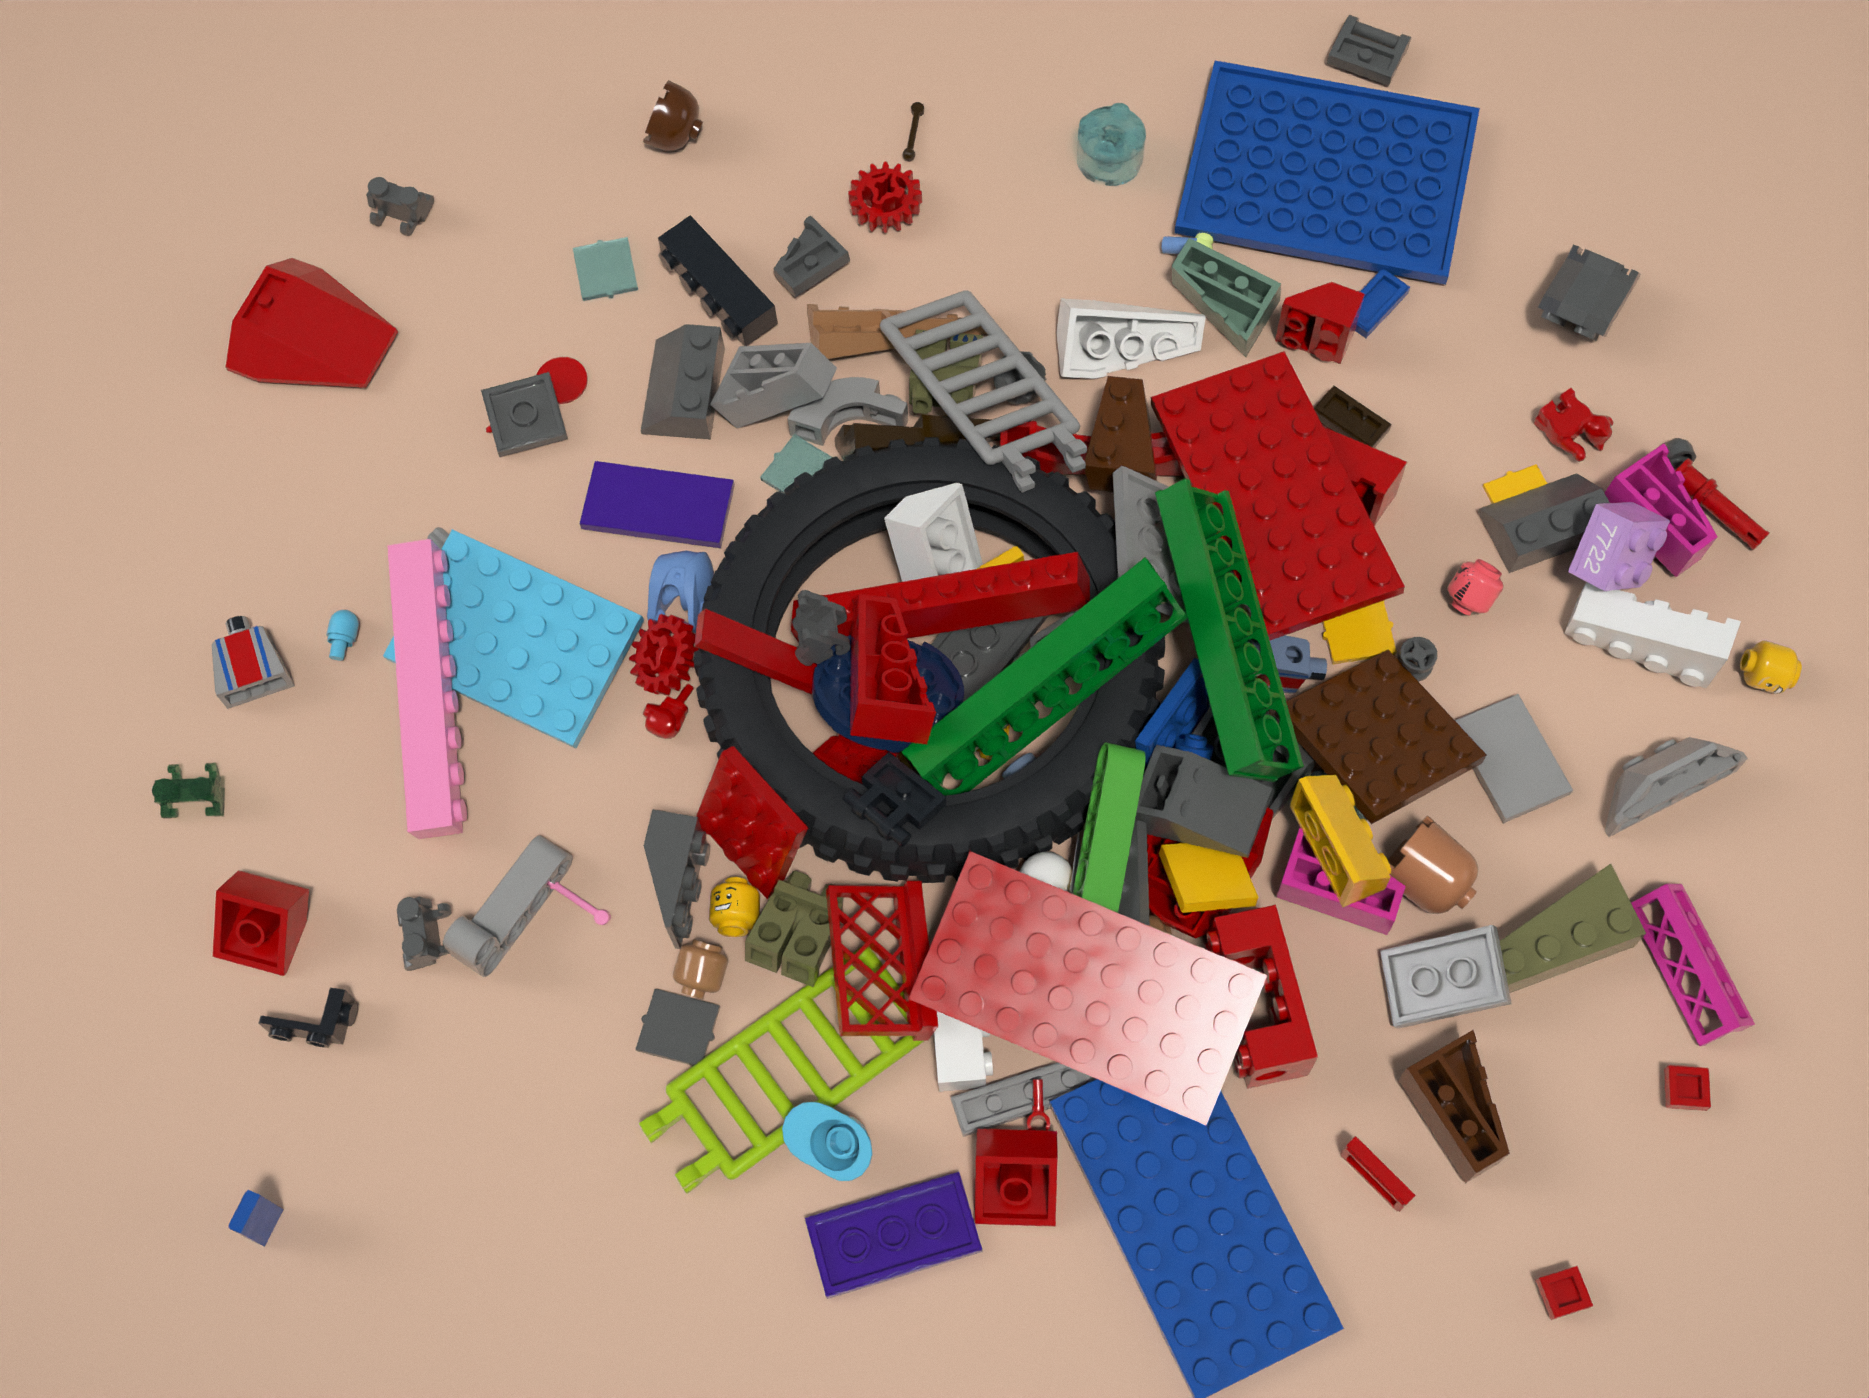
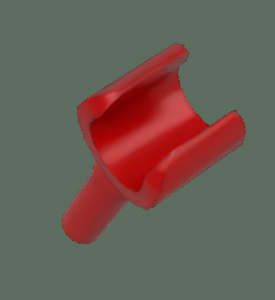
(1038, 1107)

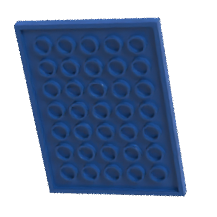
(1329, 171)

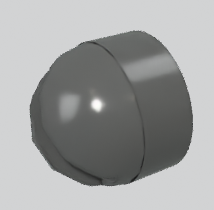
(1680, 451)

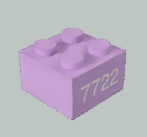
(1619, 546)

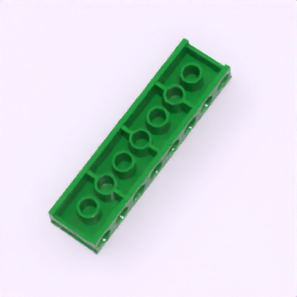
(1223, 629)
(1042, 677)

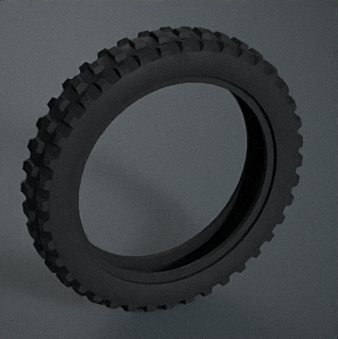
(839, 508)

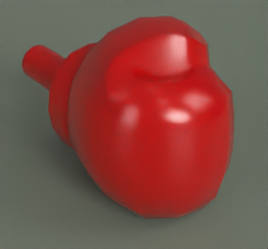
(668, 717)

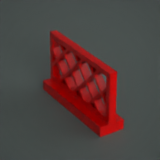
(913, 948)

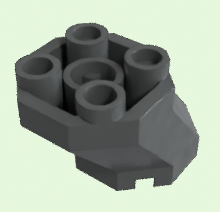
(1588, 292)

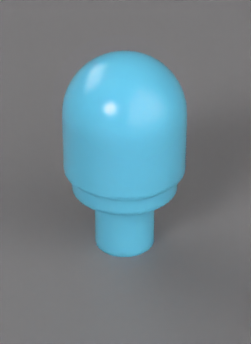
(341, 633)

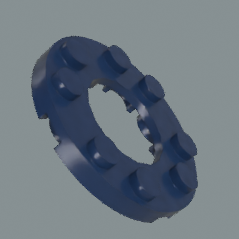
(833, 691)

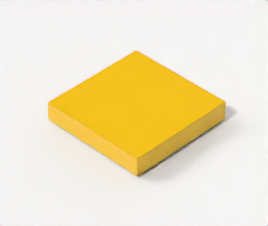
(1207, 878)

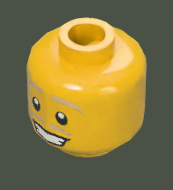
(1770, 667)

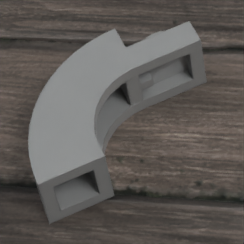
(846, 401)

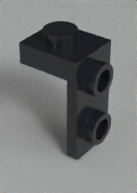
(338, 1014)

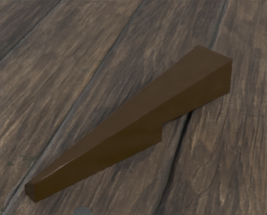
(879, 436)

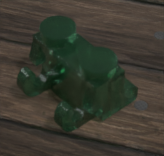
(189, 790)

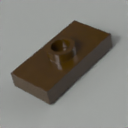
(1351, 418)

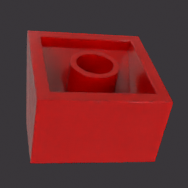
(259, 922)
(1016, 1177)

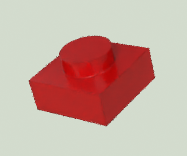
(1687, 1088)
(1564, 1293)

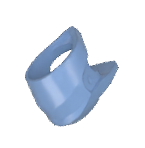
(681, 575)

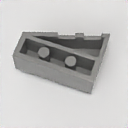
(771, 381)

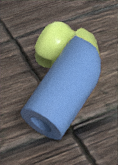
(1174, 245)

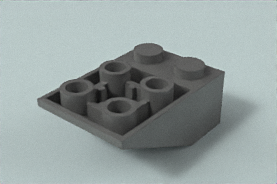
(1200, 803)
(675, 854)

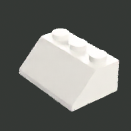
(933, 534)

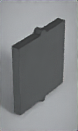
(677, 1027)

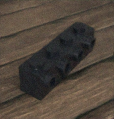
(717, 280)

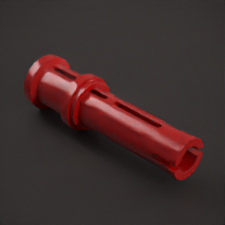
(1720, 506)

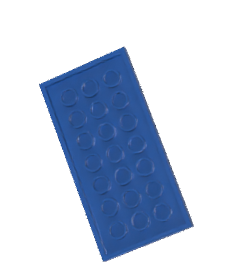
(1198, 1233)

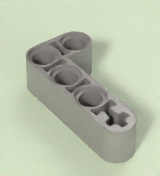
(509, 908)

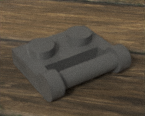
(1365, 56)

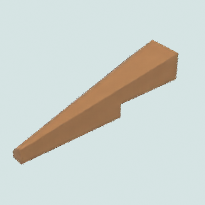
(858, 331)

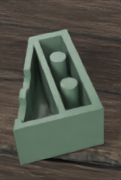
(1226, 292)

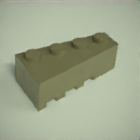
(1572, 932)

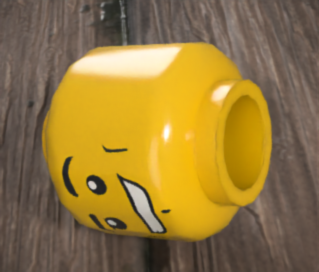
(734, 907)

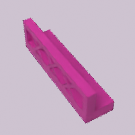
(1704, 959)

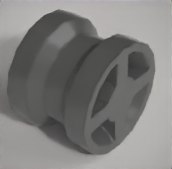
(1420, 651)

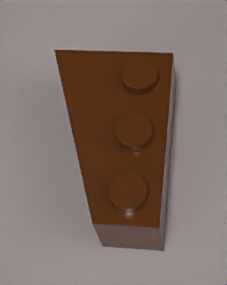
(1120, 434)
(1457, 1106)

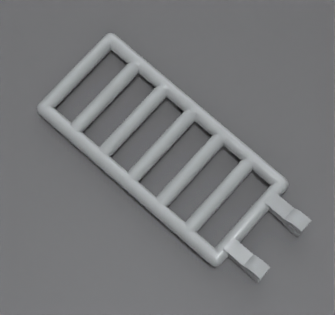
(1010, 453)

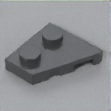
(810, 258)

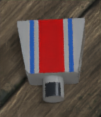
(247, 664)

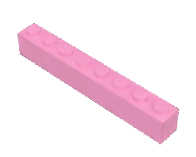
(426, 690)

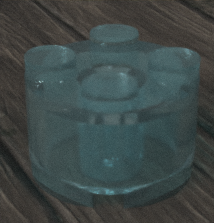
(1111, 144)

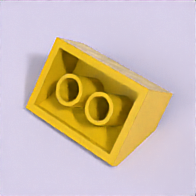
(1339, 838)

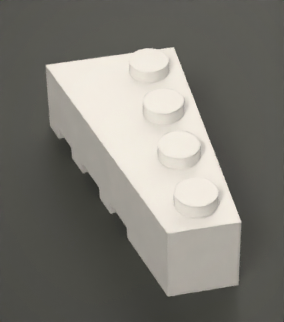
(1653, 634)

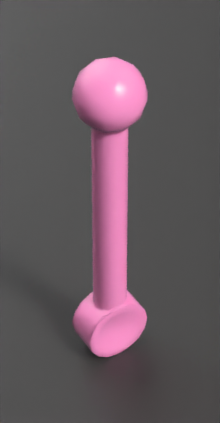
(600, 916)

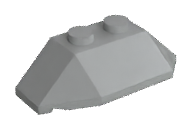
(1668, 778)

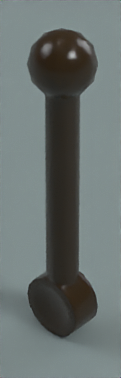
(917, 110)

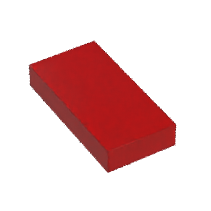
(1377, 1174)

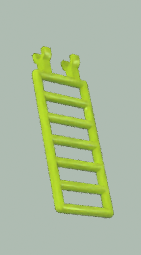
(682, 1106)

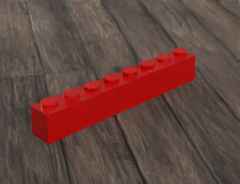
(979, 595)

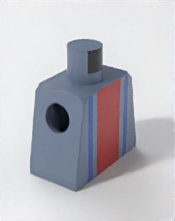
(1294, 662)

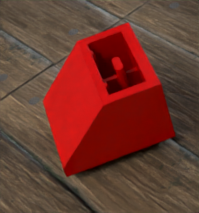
(1320, 320)

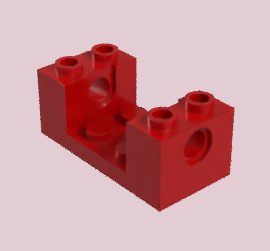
(1287, 1046)

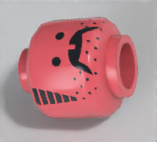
(1475, 587)

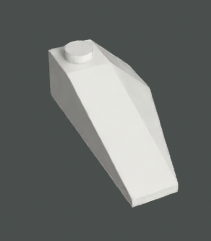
(1115, 336)

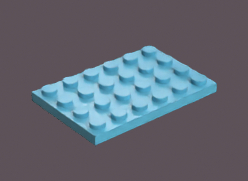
(530, 640)

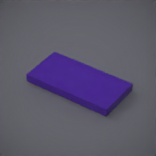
(657, 504)
(893, 1235)

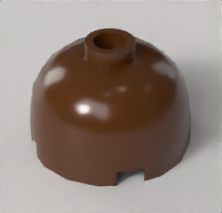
(673, 119)

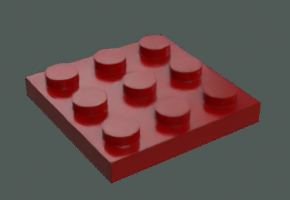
(750, 822)

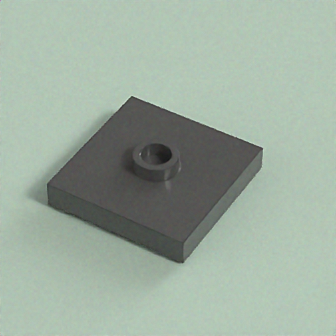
(524, 414)

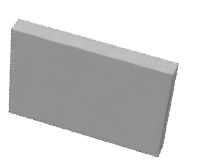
(1519, 765)
(1445, 977)

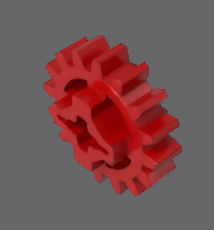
(885, 196)
(664, 654)

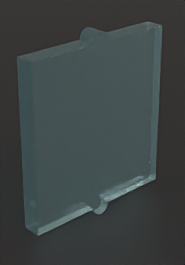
(605, 269)
(794, 459)

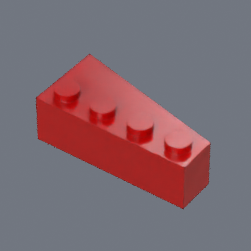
(1371, 471)
(885, 682)

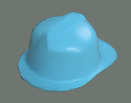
(828, 1140)

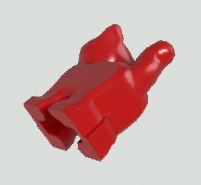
(1572, 421)

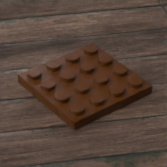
(1381, 735)

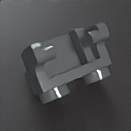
(399, 203)
(817, 628)
(420, 931)

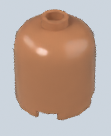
(1434, 869)

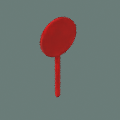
(567, 377)

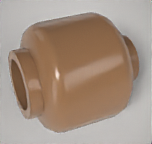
(700, 968)

